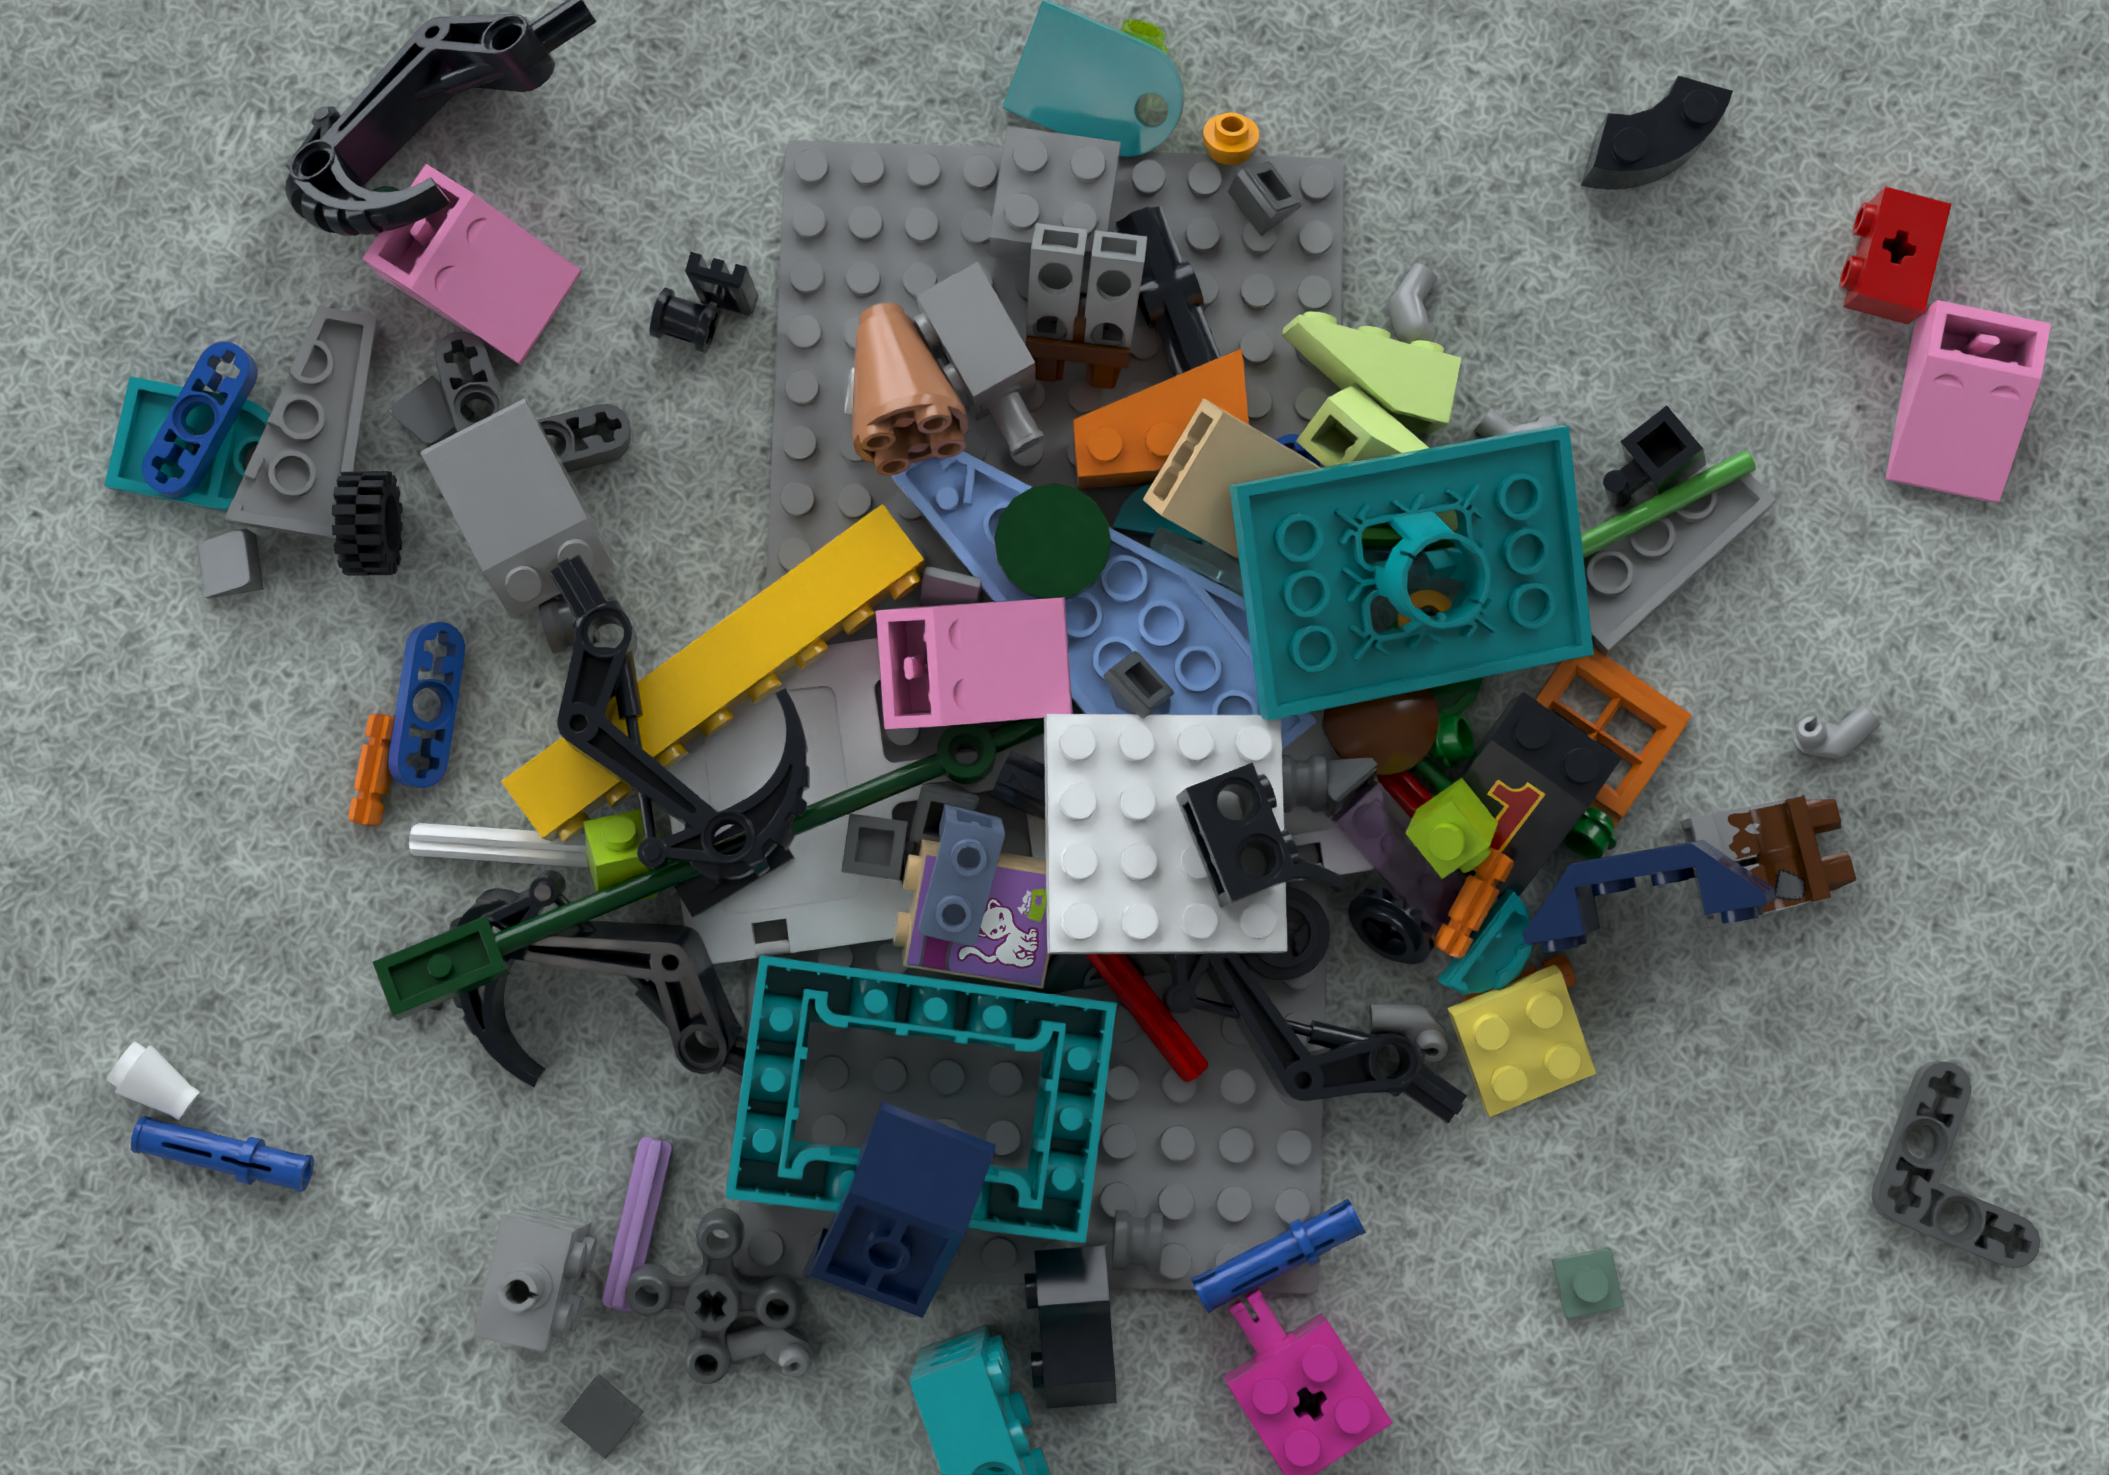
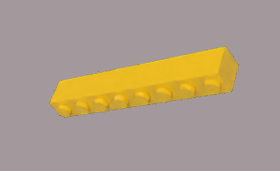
(728, 666)

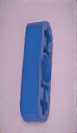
(191, 396)
(405, 718)

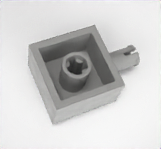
(981, 353)
(535, 1279)

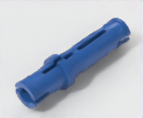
(246, 1159)
(1288, 1250)

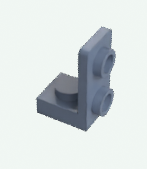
(961, 875)

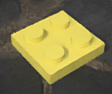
(1522, 1040)

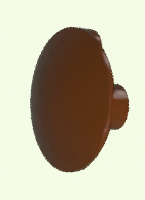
(1389, 729)

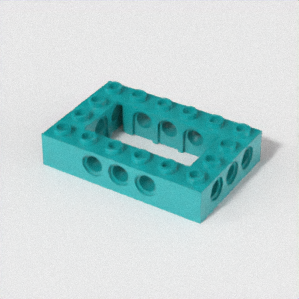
(1072, 1033)
(970, 1410)

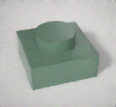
(1587, 1283)

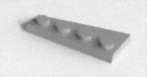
(310, 430)
(1652, 564)

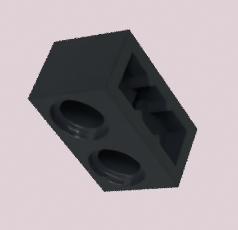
(1222, 839)

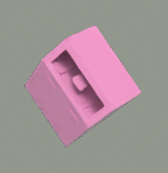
(476, 270)
(1966, 399)
(973, 663)

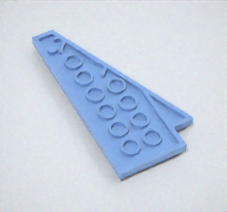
(1140, 603)

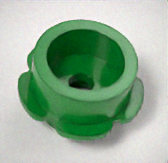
(1453, 739)
(1591, 834)

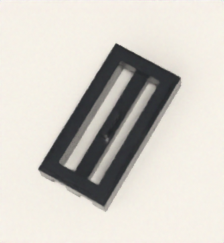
(734, 291)

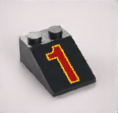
(1536, 783)

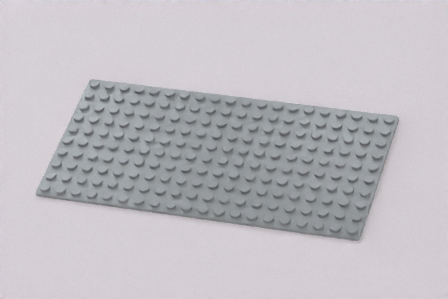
(879, 227)

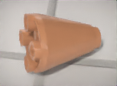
(901, 395)

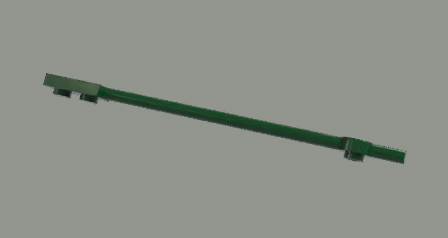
(475, 953)

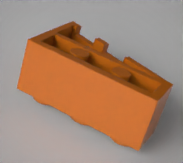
(1136, 434)

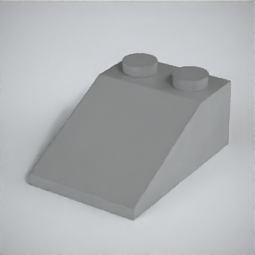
(515, 505)

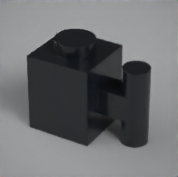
(1658, 455)

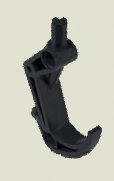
(430, 68)
(608, 678)
(679, 992)
(1338, 1070)

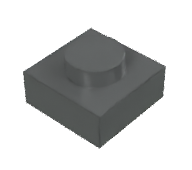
(875, 847)

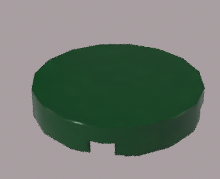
(1052, 542)

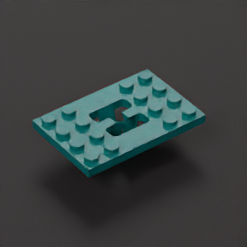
(1314, 590)

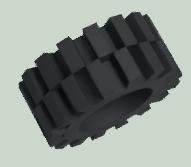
(367, 523)

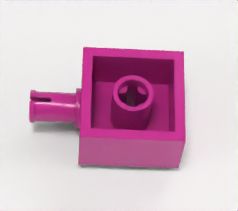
(1285, 1364)

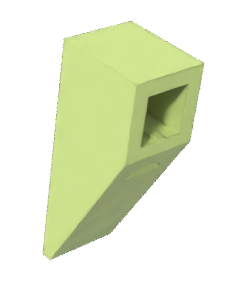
(1405, 379)
(1357, 429)

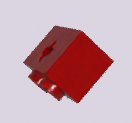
(1916, 232)

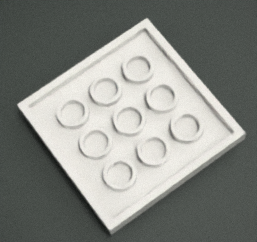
(1119, 845)

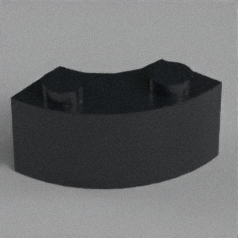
(1657, 141)
(1074, 1327)

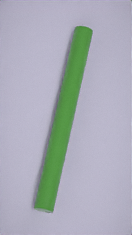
(1667, 502)

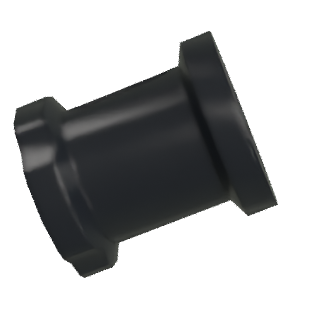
(684, 320)

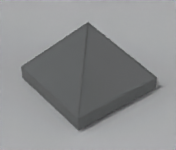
(1137, 686)
(1346, 780)

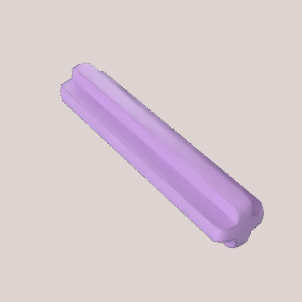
(637, 1218)

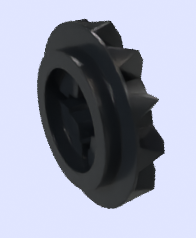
(1376, 912)
(1310, 940)

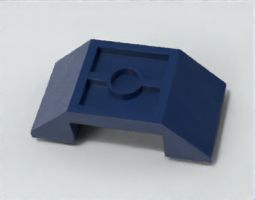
(1572, 908)
(902, 1211)

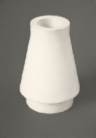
(150, 1080)

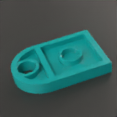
(1090, 81)
(141, 418)

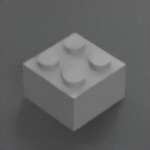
(1051, 182)

